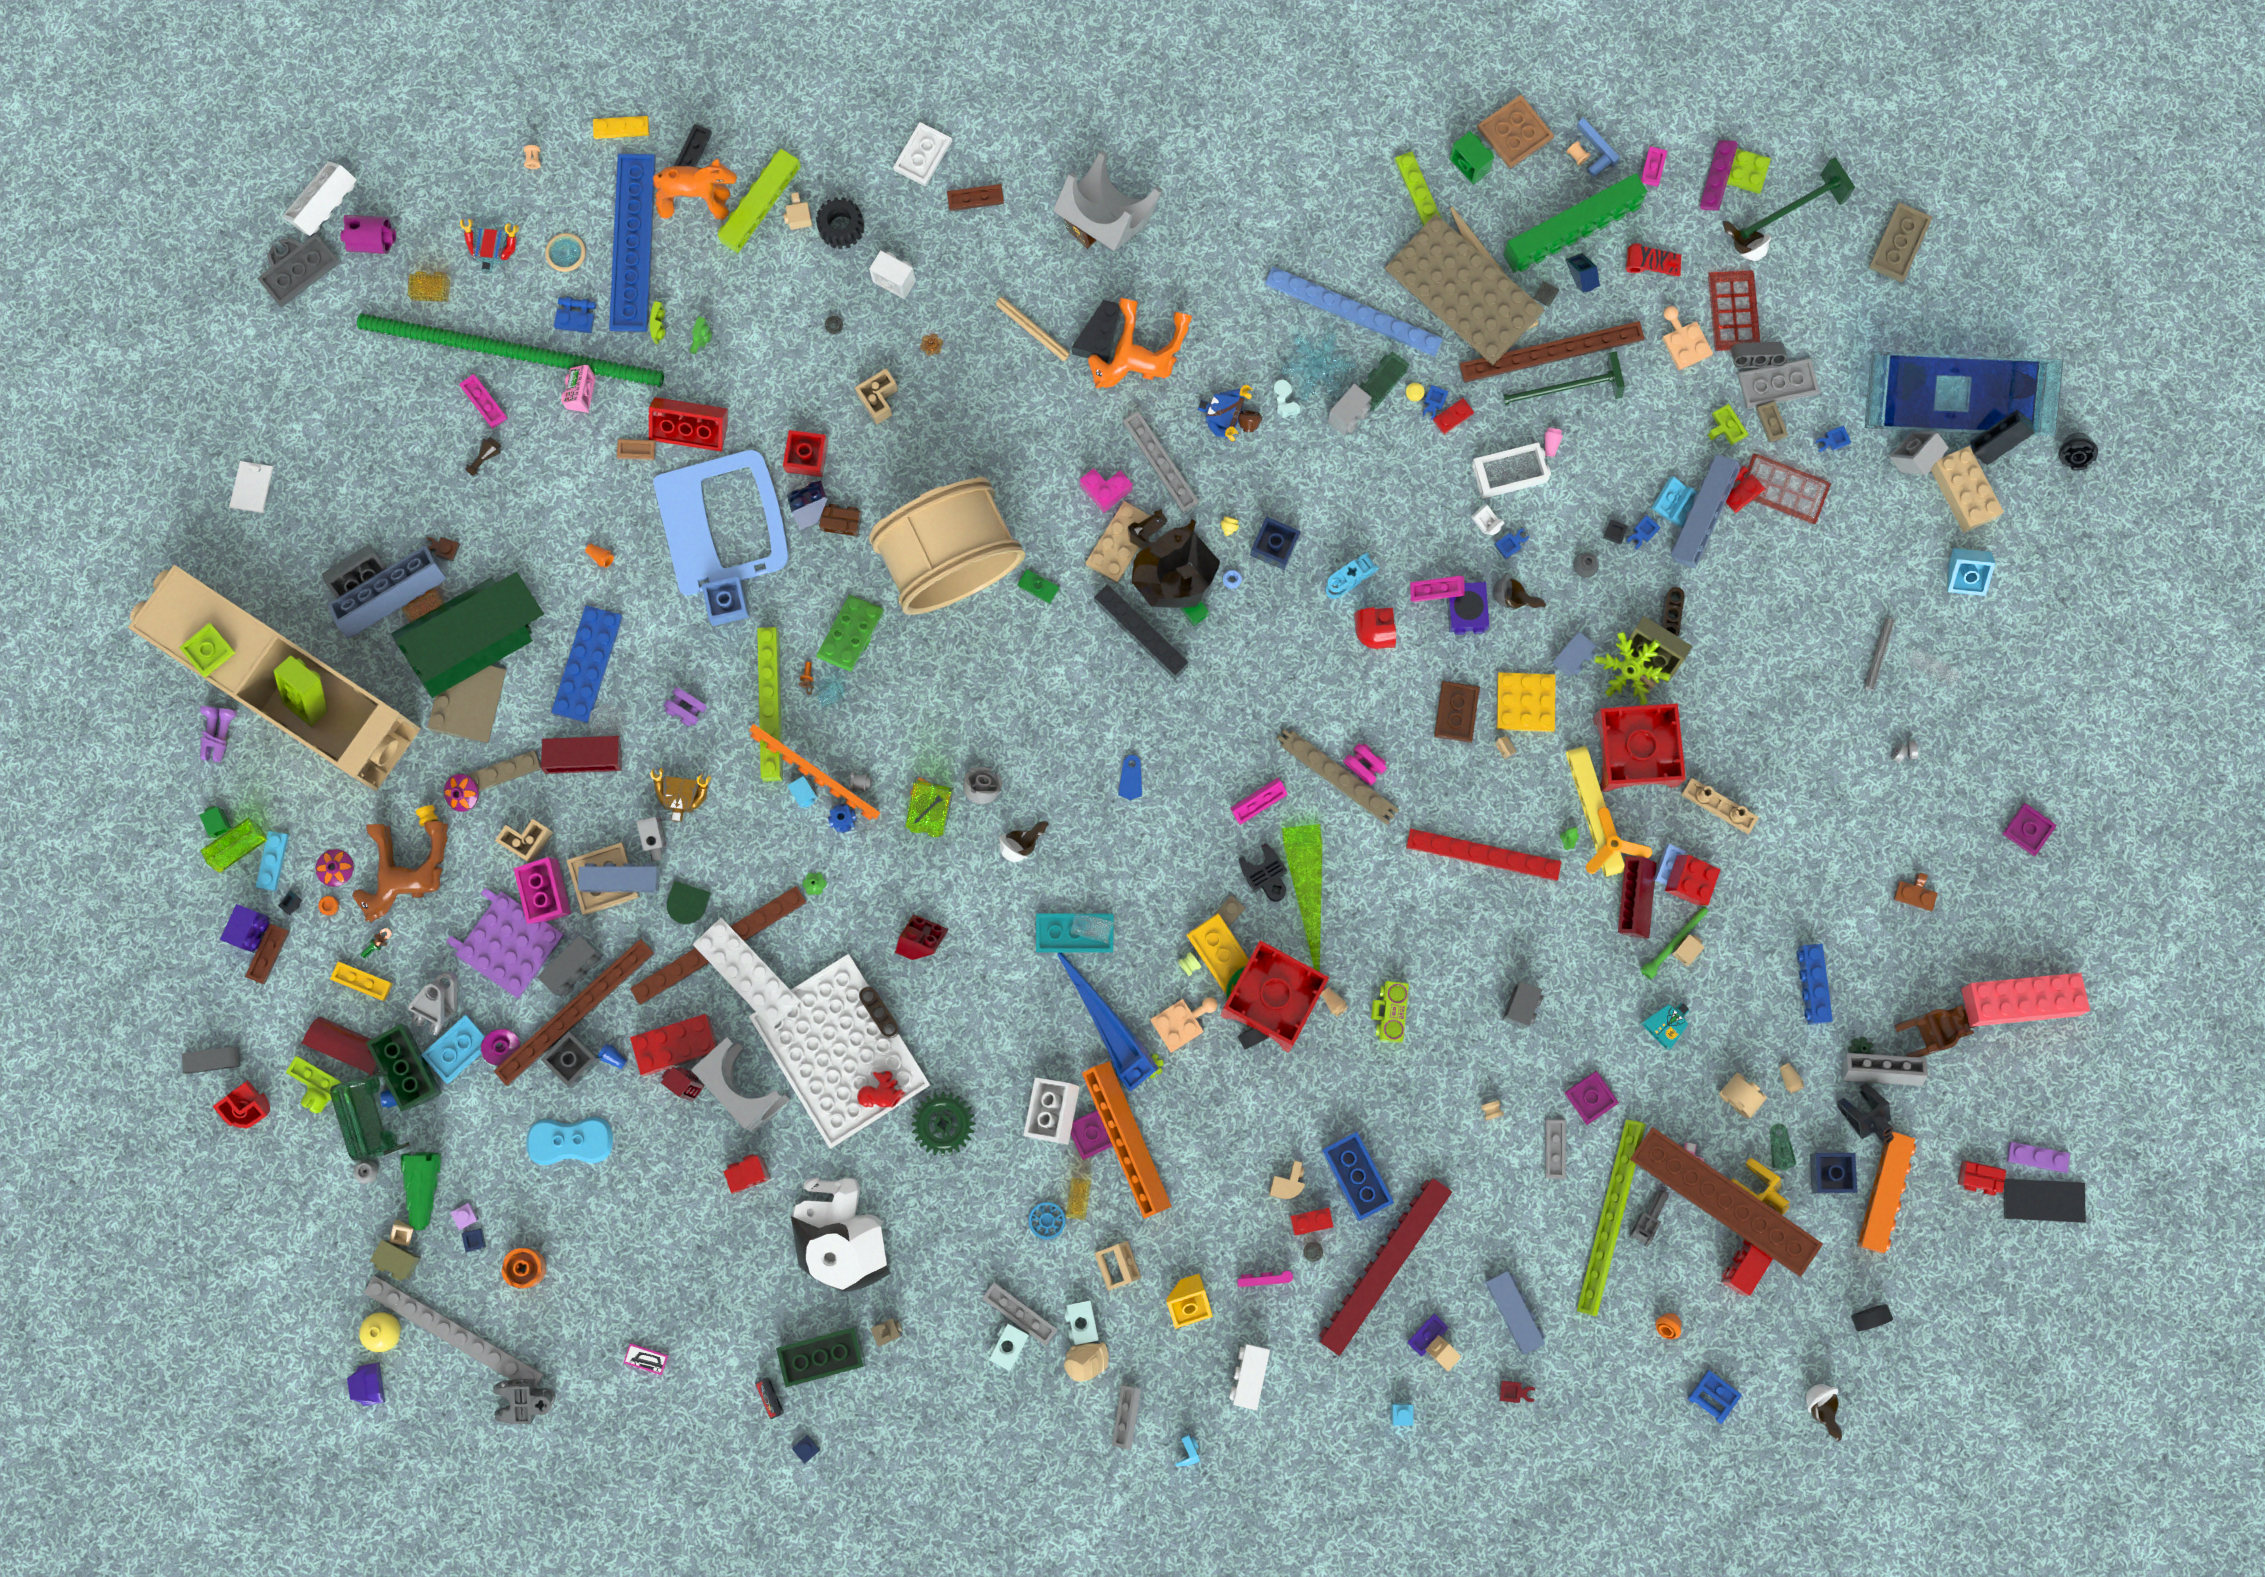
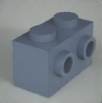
(1574, 654)

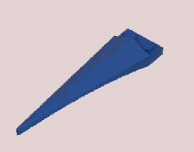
(1125, 1050)

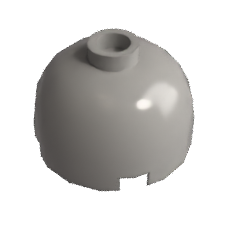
(981, 785)

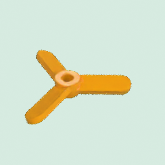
(1607, 850)

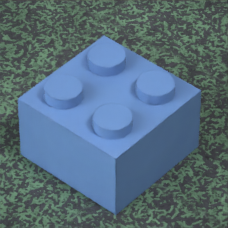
(725, 601)

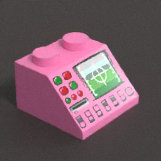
(579, 389)

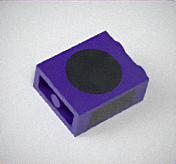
(1469, 611)

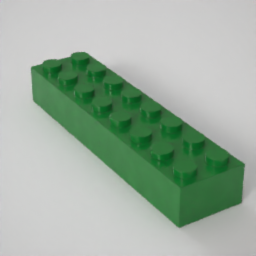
(1575, 223)

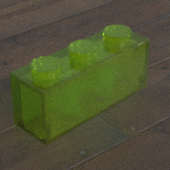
(233, 845)

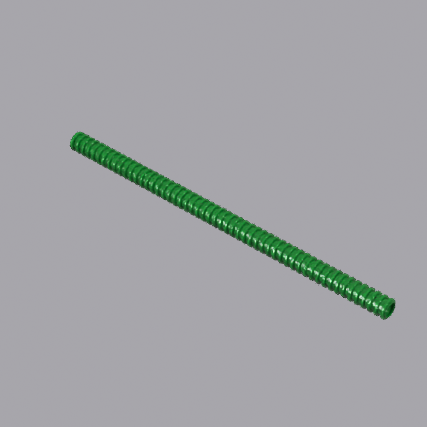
(507, 349)

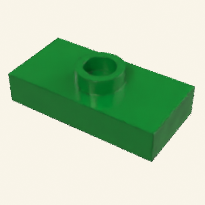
(1038, 586)

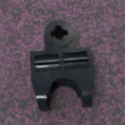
(1266, 874)

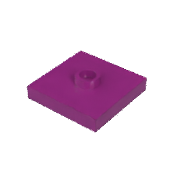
(2029, 829)
(1591, 1097)
(1090, 1135)

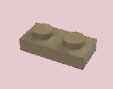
(1772, 422)
(1230, 910)

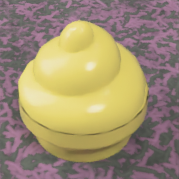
(1229, 525)

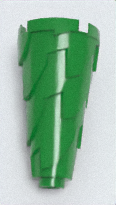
(420, 1183)

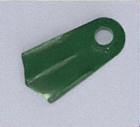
(1781, 1149)

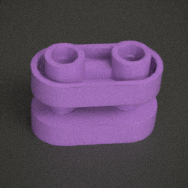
(687, 717)

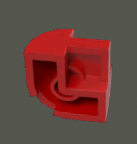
(1376, 627)
(243, 1106)

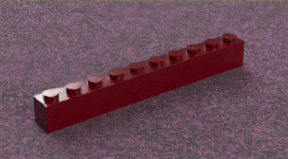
(1385, 1266)

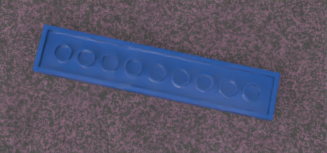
(632, 243)

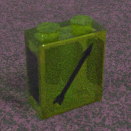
(929, 808)

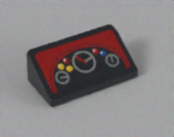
(769, 1398)

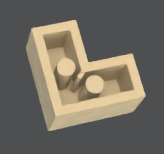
(873, 395)
(529, 843)

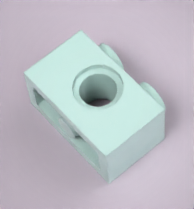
(1084, 1310)
(1018, 1339)

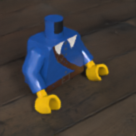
(1224, 411)

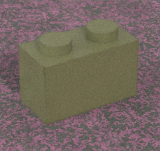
(395, 1260)

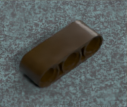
(1675, 607)
(876, 1003)

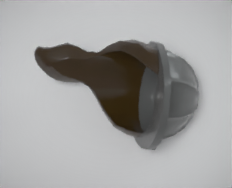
(1512, 594)

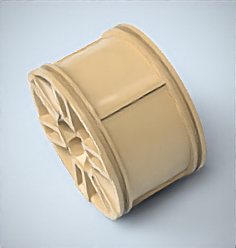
(946, 545)

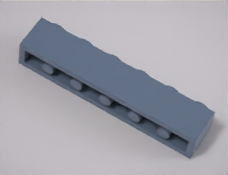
(1705, 511)

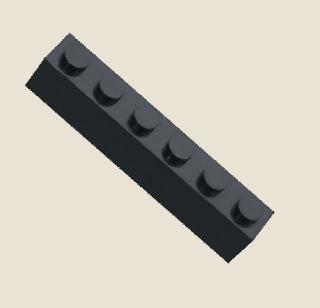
(1141, 632)

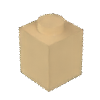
(1688, 949)
(1443, 1353)

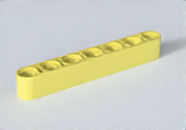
(1592, 801)

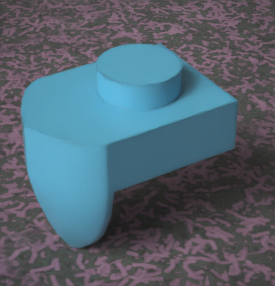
(1191, 1446)

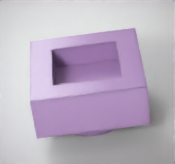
(464, 1216)

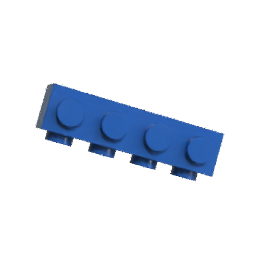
(1815, 984)

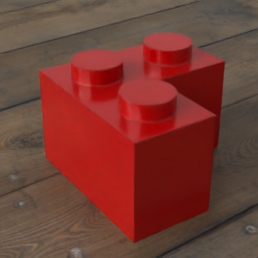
(746, 1173)

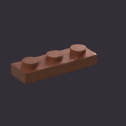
(975, 197)
(267, 954)

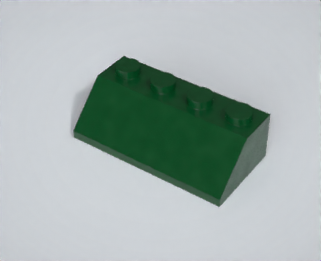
(409, 1074)

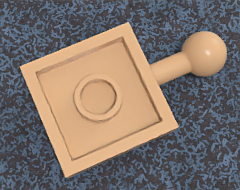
(1686, 344)
(1179, 1025)

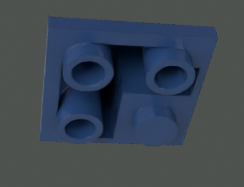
(807, 504)

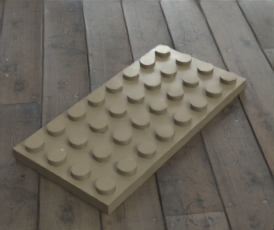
(1464, 289)

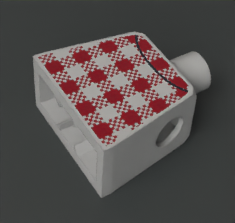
(652, 828)

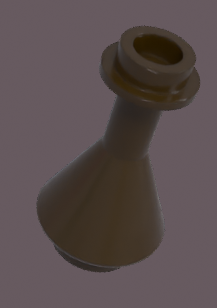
(488, 449)

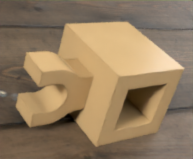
(798, 214)

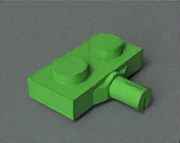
(701, 335)

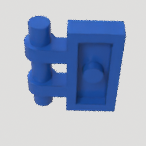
(573, 320)

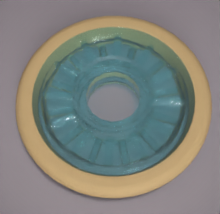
(569, 262)

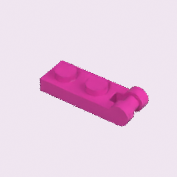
(1265, 1279)

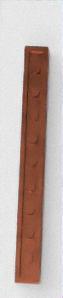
(1553, 351)
(695, 960)
(573, 1012)

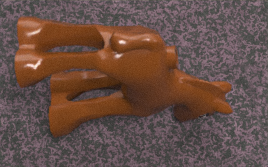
(399, 879)

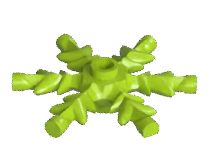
(1634, 662)

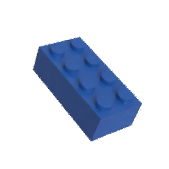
(1357, 1176)

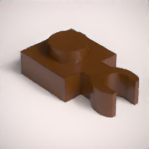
(444, 548)

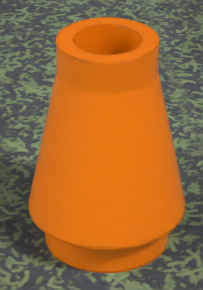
(600, 555)

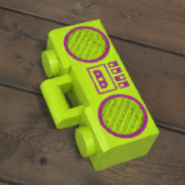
(1394, 1015)

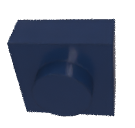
(806, 1449)

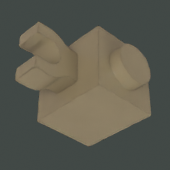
(887, 1331)

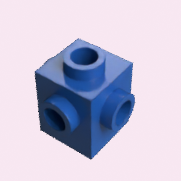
(842, 825)

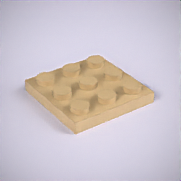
(596, 901)

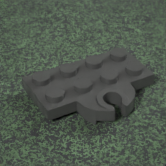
(296, 268)

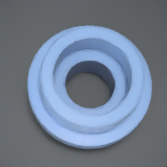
(1232, 573)

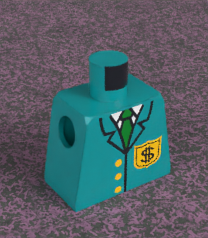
(1667, 1024)

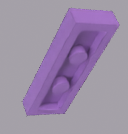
(2038, 1157)

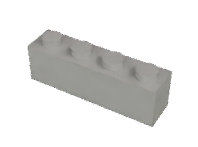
(1884, 1069)

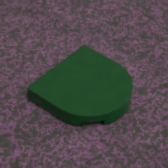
(687, 903)

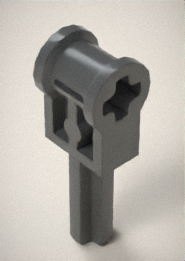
(1647, 1223)

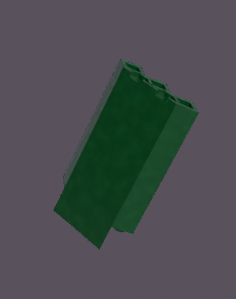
(468, 632)

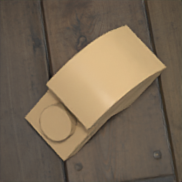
(1288, 1188)

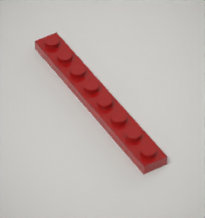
(1483, 854)

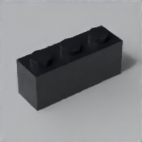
(2002, 437)

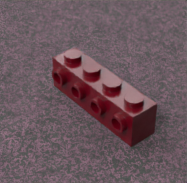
(682, 1083)

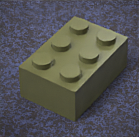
(1670, 652)

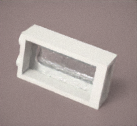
(1511, 470)

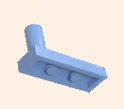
(1608, 154)

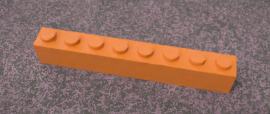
(1126, 1139)

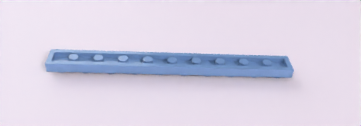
(1353, 311)

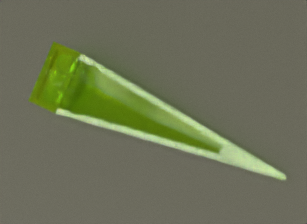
(1304, 860)

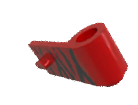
(1645, 258)

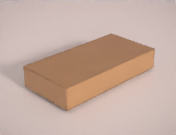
(636, 449)

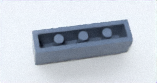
(618, 878)
(1514, 1312)

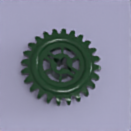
(948, 1142)

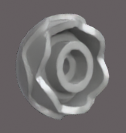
(372, 1171)

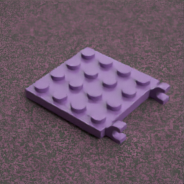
(506, 946)

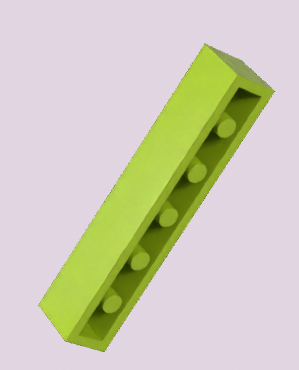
(759, 200)

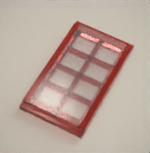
(1733, 308)
(1788, 489)

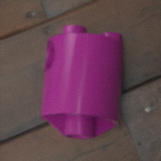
(368, 234)

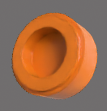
(328, 905)

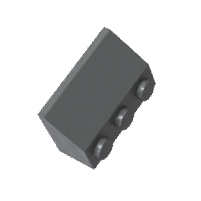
(353, 570)

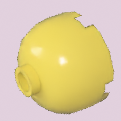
(380, 1332)

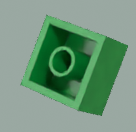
(1471, 157)

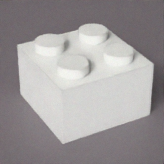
(892, 274)

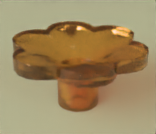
(931, 348)

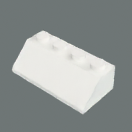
(320, 198)

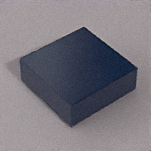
(473, 1240)

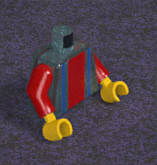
(490, 245)

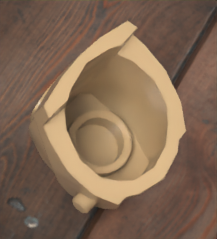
(1086, 1361)

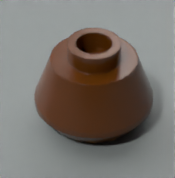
(1249, 420)

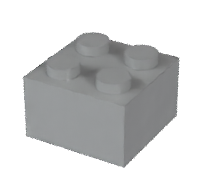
(1349, 410)
(1919, 452)

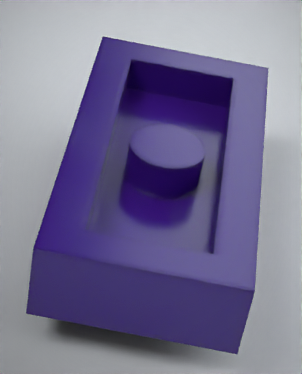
(1426, 1334)

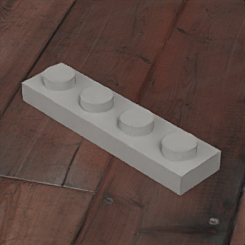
(1019, 1314)

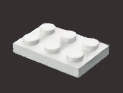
(922, 154)

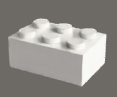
(1051, 1111)
(1249, 1376)

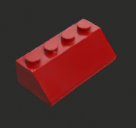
(687, 424)

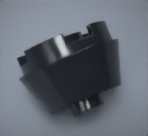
(2078, 451)

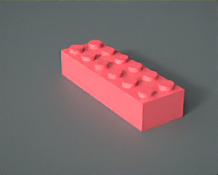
(2025, 999)

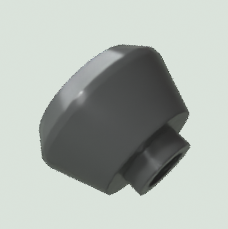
(1586, 564)

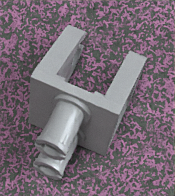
(435, 1003)

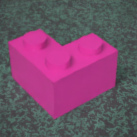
(1105, 493)

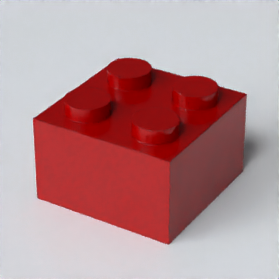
(805, 453)
(1692, 880)

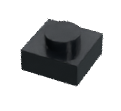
(1615, 532)
(290, 903)

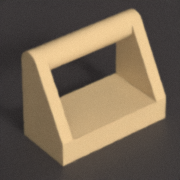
(1125, 1261)

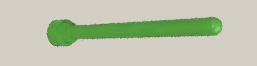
(1650, 969)

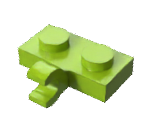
(1728, 425)

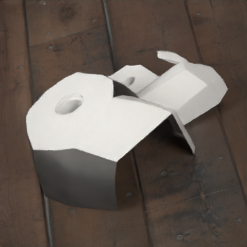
(834, 1241)

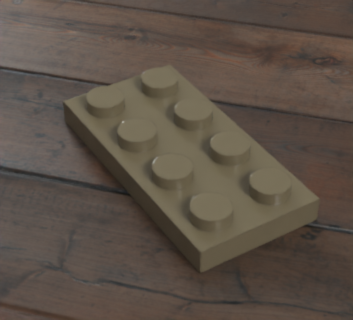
(1900, 242)

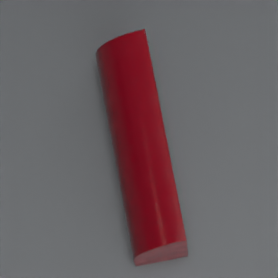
(581, 754)
(1637, 897)
(340, 1044)

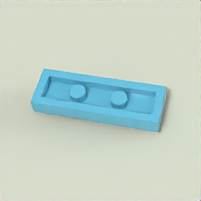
(272, 861)

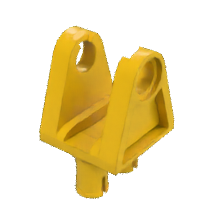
(1773, 1182)

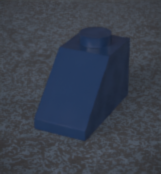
(1583, 272)

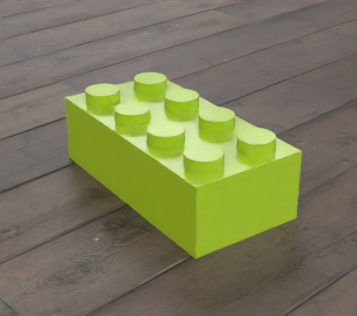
(301, 690)

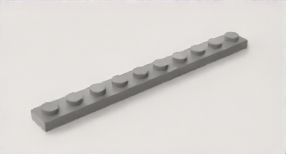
(450, 1331)

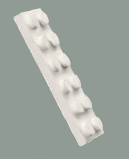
(746, 973)

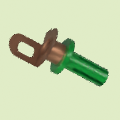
(375, 944)

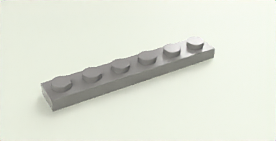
(1160, 462)

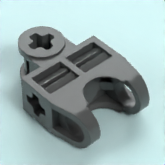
(524, 1401)

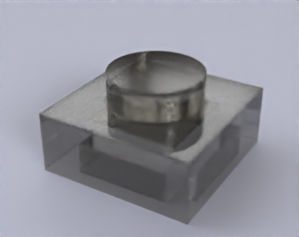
(1546, 294)

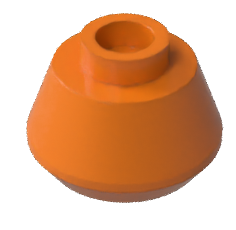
(1669, 1326)

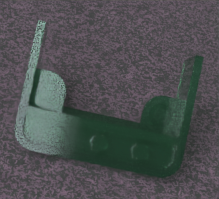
(360, 1118)

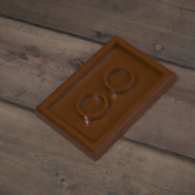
(1456, 711)

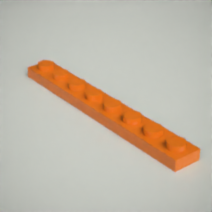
(807, 768)

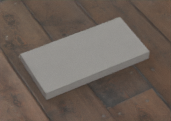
(1778, 384)

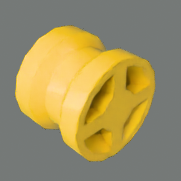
(426, 814)

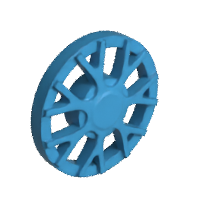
(1047, 1220)

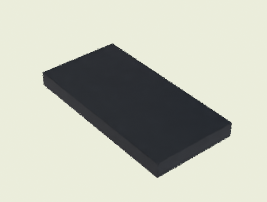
(2044, 1200)

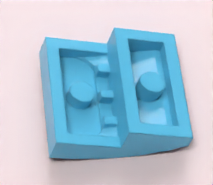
(1675, 501)

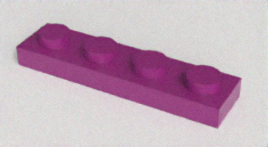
(1718, 175)

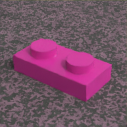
(1653, 166)

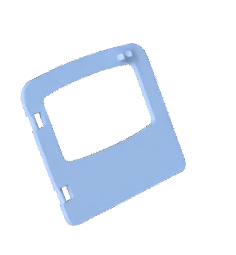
(688, 529)

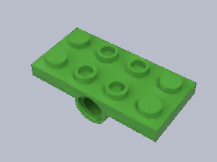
(850, 633)

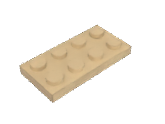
(1114, 548)

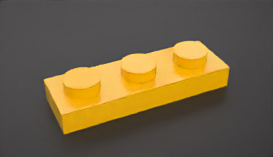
(621, 127)
(361, 981)

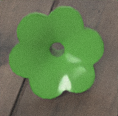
(1569, 838)
(816, 888)

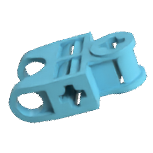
(1350, 576)

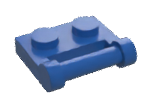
(1719, 1391)

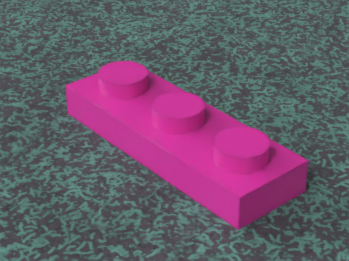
(483, 401)
(1437, 588)
(1258, 801)

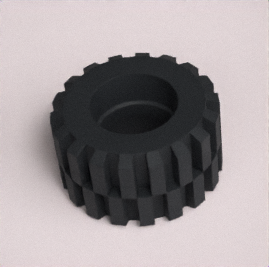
(844, 236)

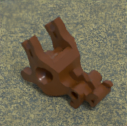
(1938, 1029)

